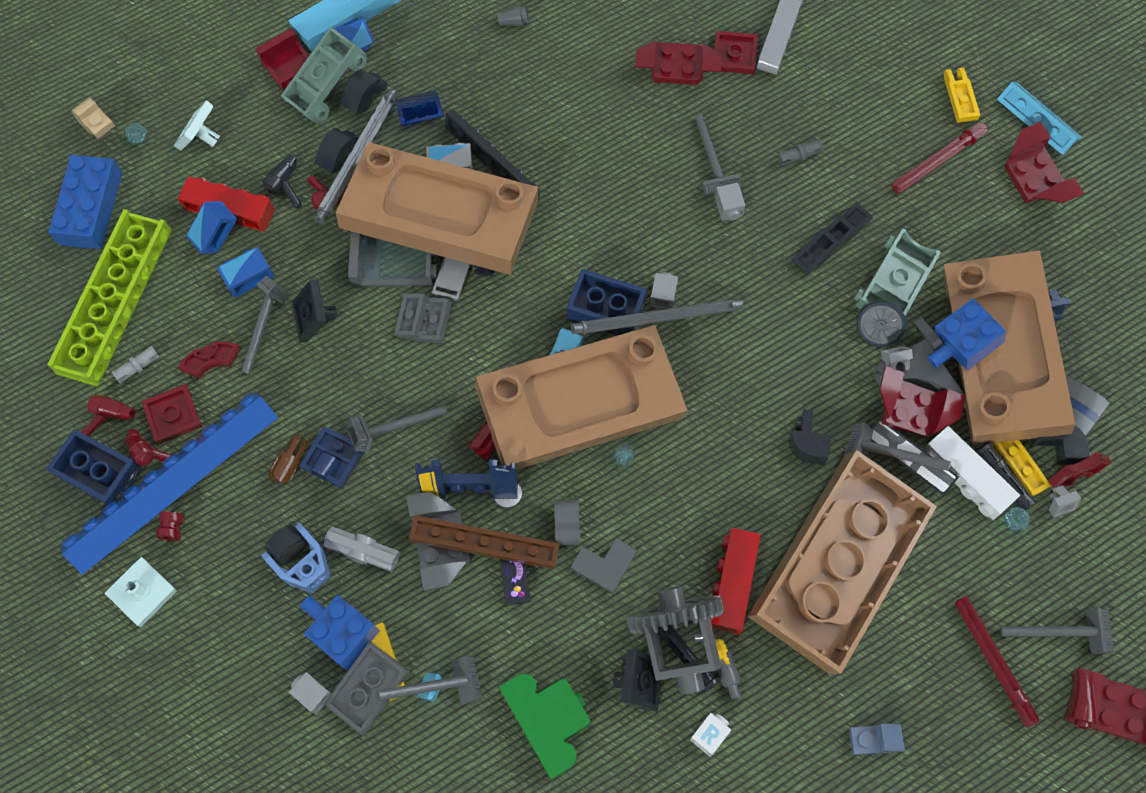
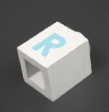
(711, 734)

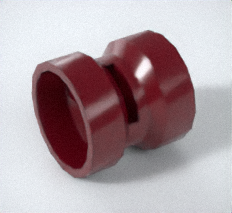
(170, 526)

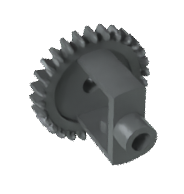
(673, 610)

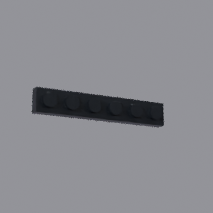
(484, 149)

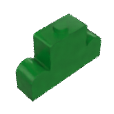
(548, 719)

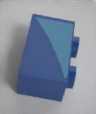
(356, 32)
(211, 227)
(244, 271)

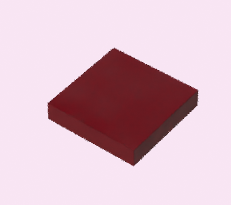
(737, 51)
(171, 414)

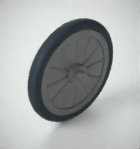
(881, 323)

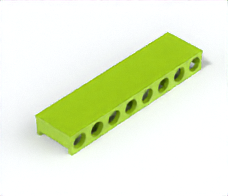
(109, 298)

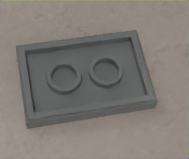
(355, 695)

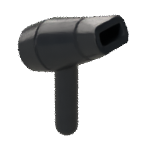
(278, 179)

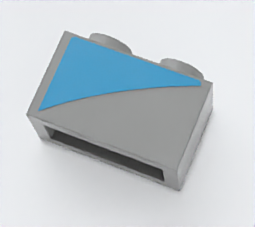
(456, 154)

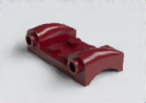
(1107, 706)

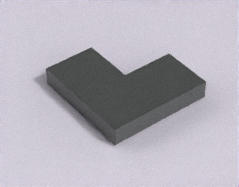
(607, 571)

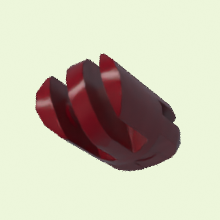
(483, 443)

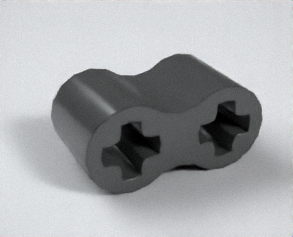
(567, 522)

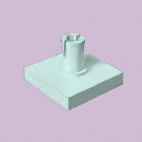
(196, 128)
(140, 592)

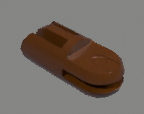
(287, 460)

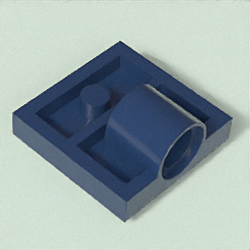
(331, 457)

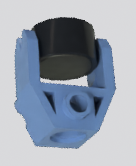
(286, 546)

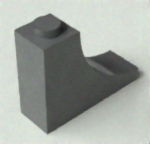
(922, 372)

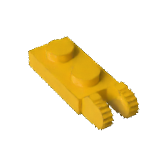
(961, 96)

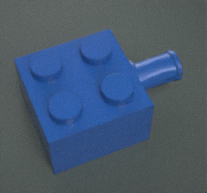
(967, 336)
(339, 629)

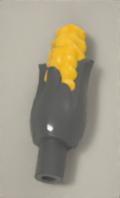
(728, 672)

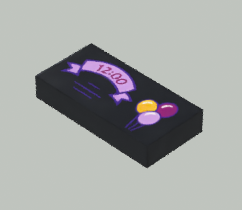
(515, 582)

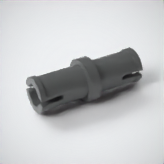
(800, 152)

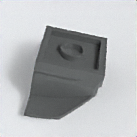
(438, 564)

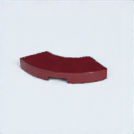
(210, 356)
(1086, 468)

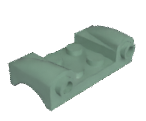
(321, 74)
(899, 273)

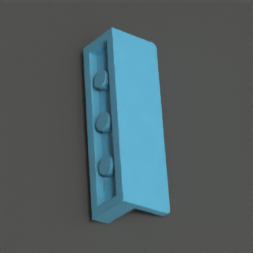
(1032, 111)

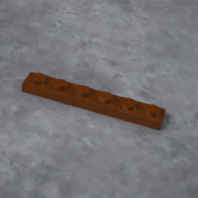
(484, 542)

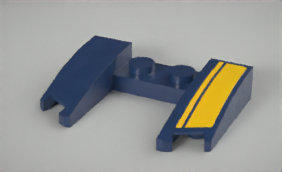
(500, 480)

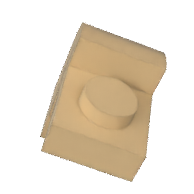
(92, 118)

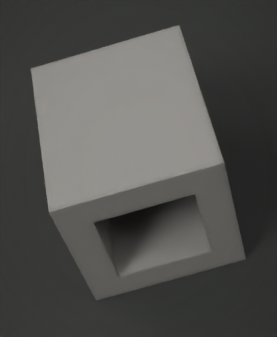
(730, 202)
(663, 291)
(309, 692)

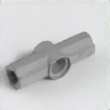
(361, 549)

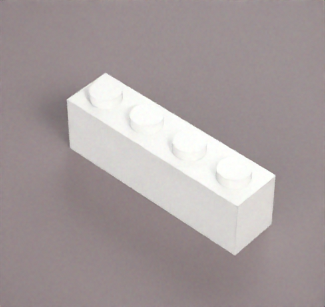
(976, 477)

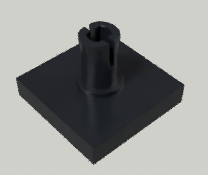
(310, 312)
(638, 682)

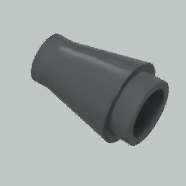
(514, 17)

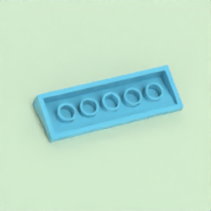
(318, 19)

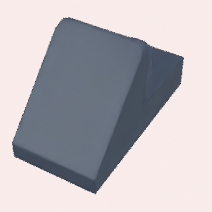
(876, 739)

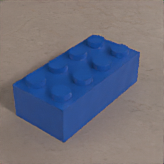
(85, 202)

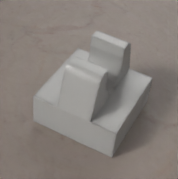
(894, 355)
(1063, 501)

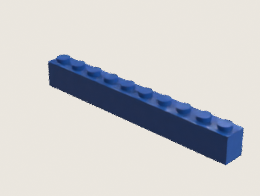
(167, 483)

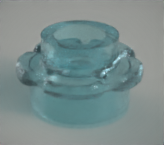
(134, 129)
(624, 455)
(1021, 514)

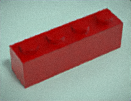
(249, 209)
(735, 579)

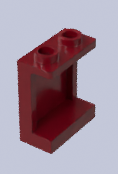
(282, 57)

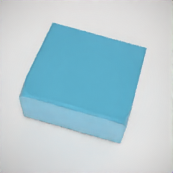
(430, 696)

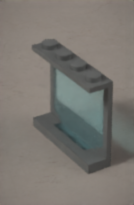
(388, 264)

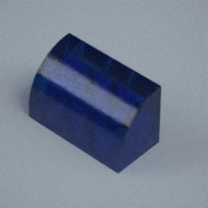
(419, 108)

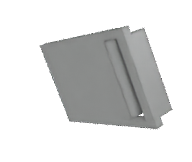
(451, 277)

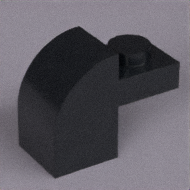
(360, 90)
(335, 149)
(808, 446)
(1069, 448)

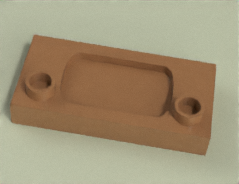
(438, 208)
(1023, 382)
(580, 398)
(842, 562)

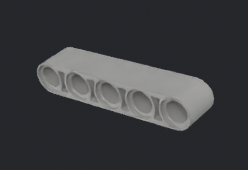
(779, 35)

